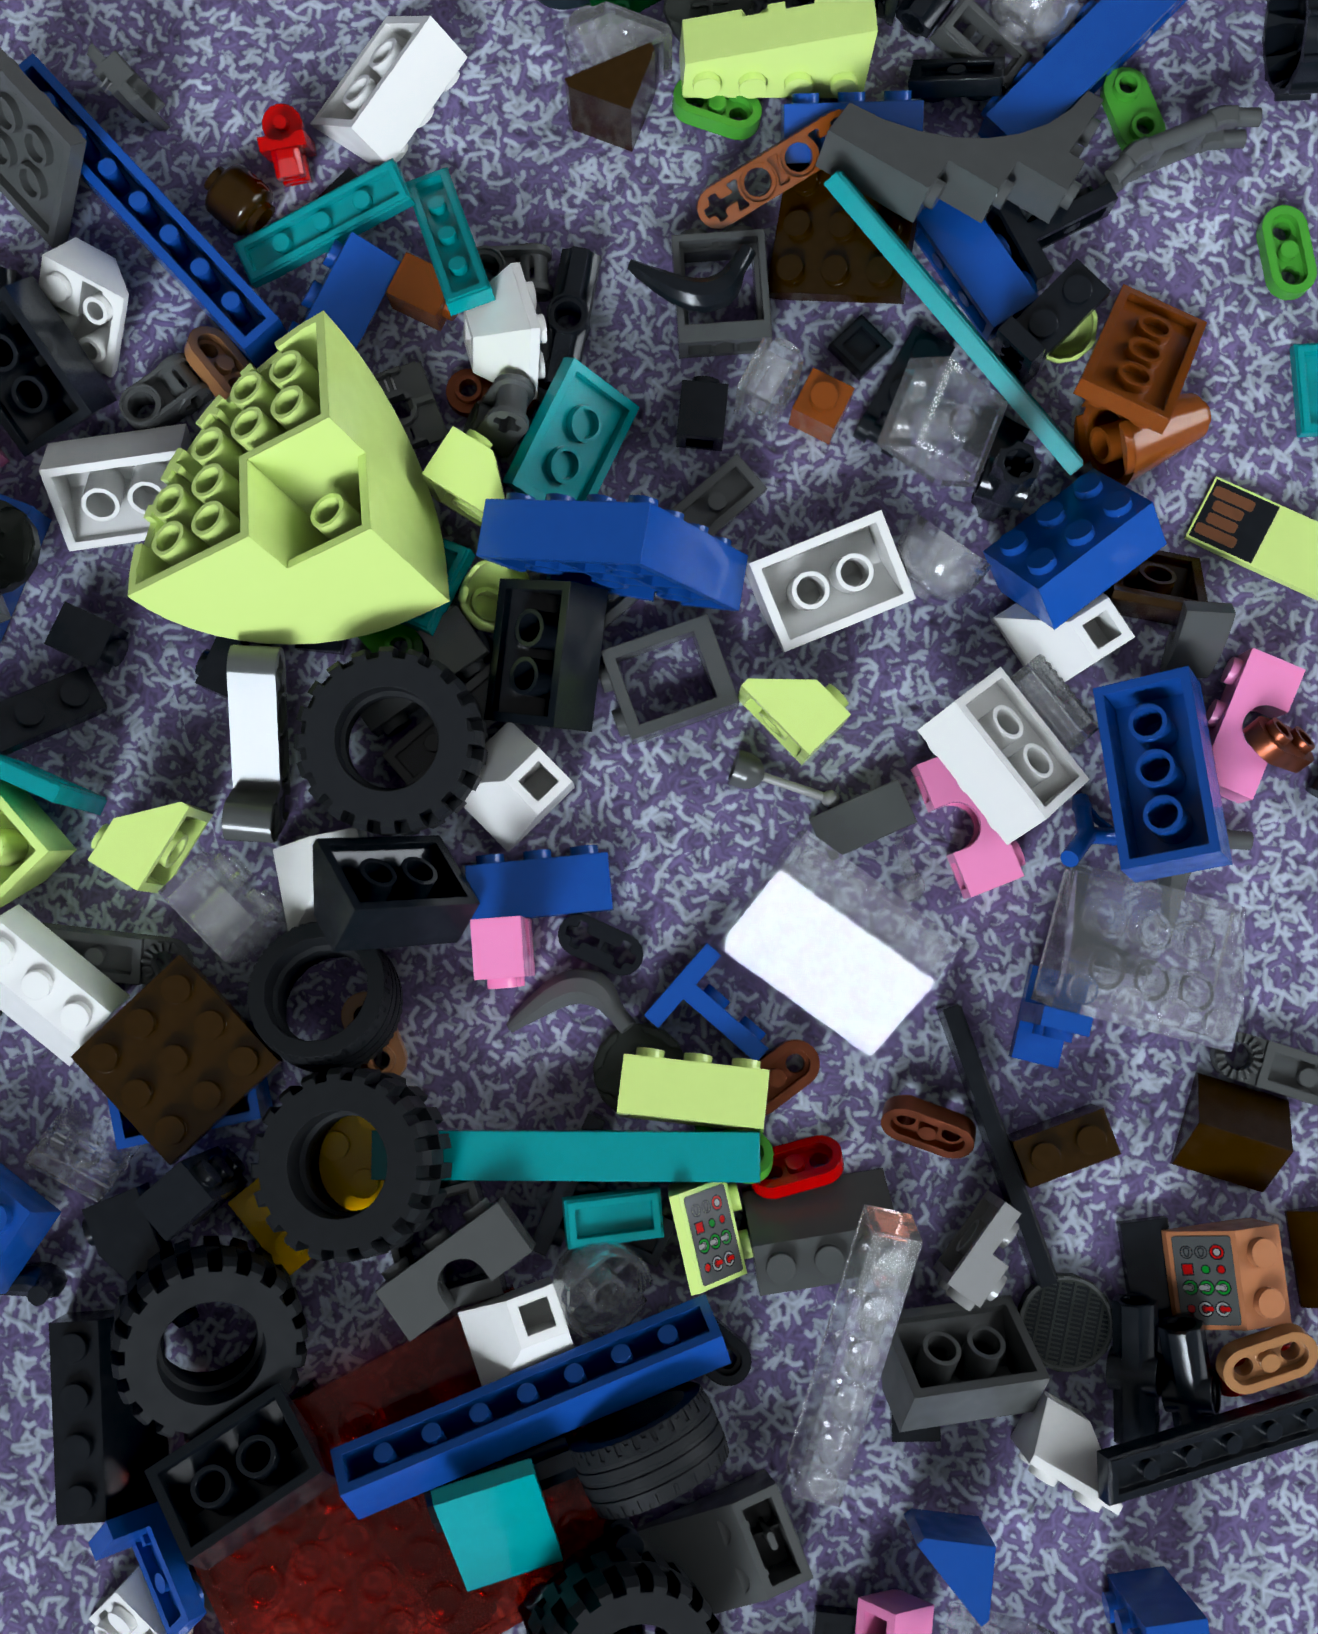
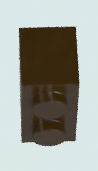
(1063, 1144)

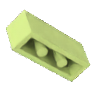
(693, 1090)

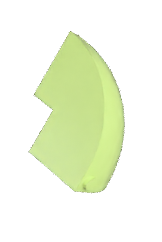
(294, 507)

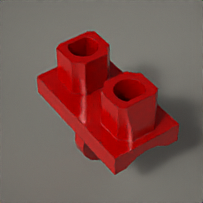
(286, 144)

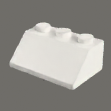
(391, 88)
(107, 483)
(830, 581)
(1004, 756)
(52, 986)

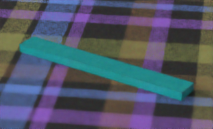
(954, 320)
(595, 1155)

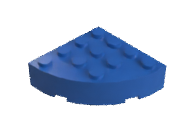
(615, 547)

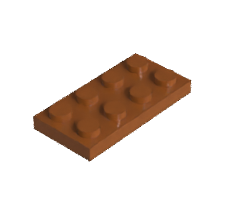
(1141, 359)

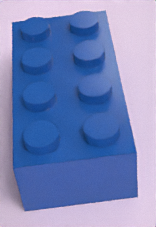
(1161, 775)

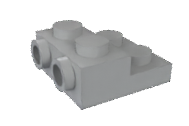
(969, 1264)

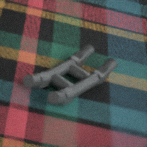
(1207, 132)

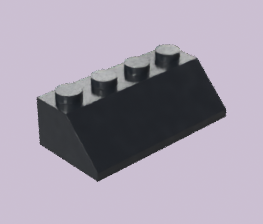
(95, 1435)

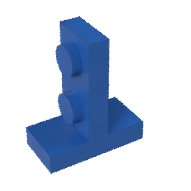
(709, 1004)
(1043, 1029)
(161, 1562)

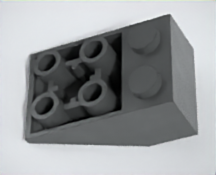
(733, 1543)

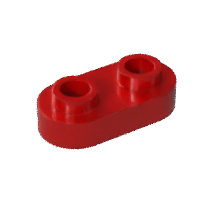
(795, 1167)

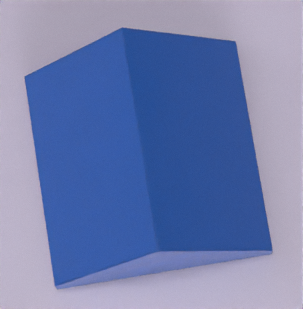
(960, 1553)

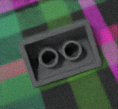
(809, 1234)
(961, 1365)

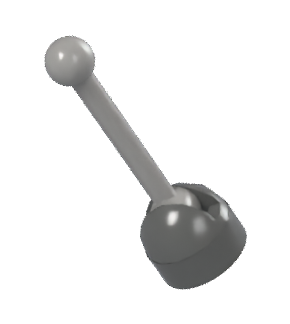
(750, 772)

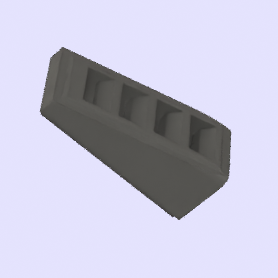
(978, 20)

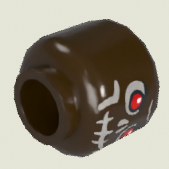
(238, 199)

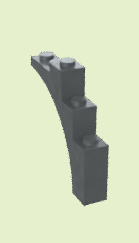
(917, 168)

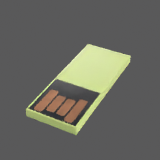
(1258, 536)

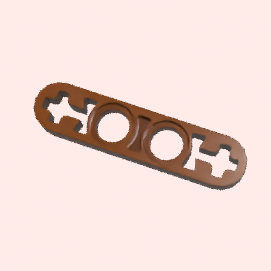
(774, 163)

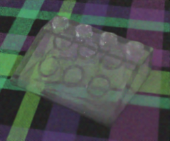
(839, 943)
(1145, 957)

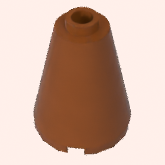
(1129, 451)

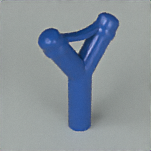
(1086, 832)

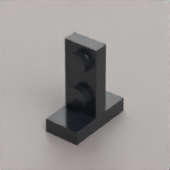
(1031, 236)
(1049, 320)

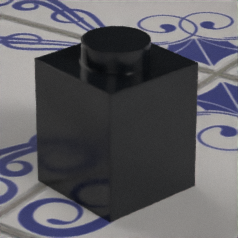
(702, 413)
(88, 638)

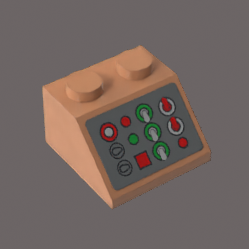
(1228, 1274)

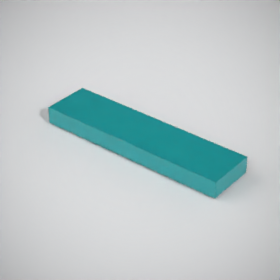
(316, 225)
(450, 242)

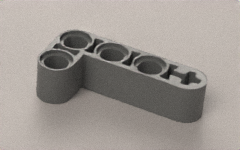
(257, 744)

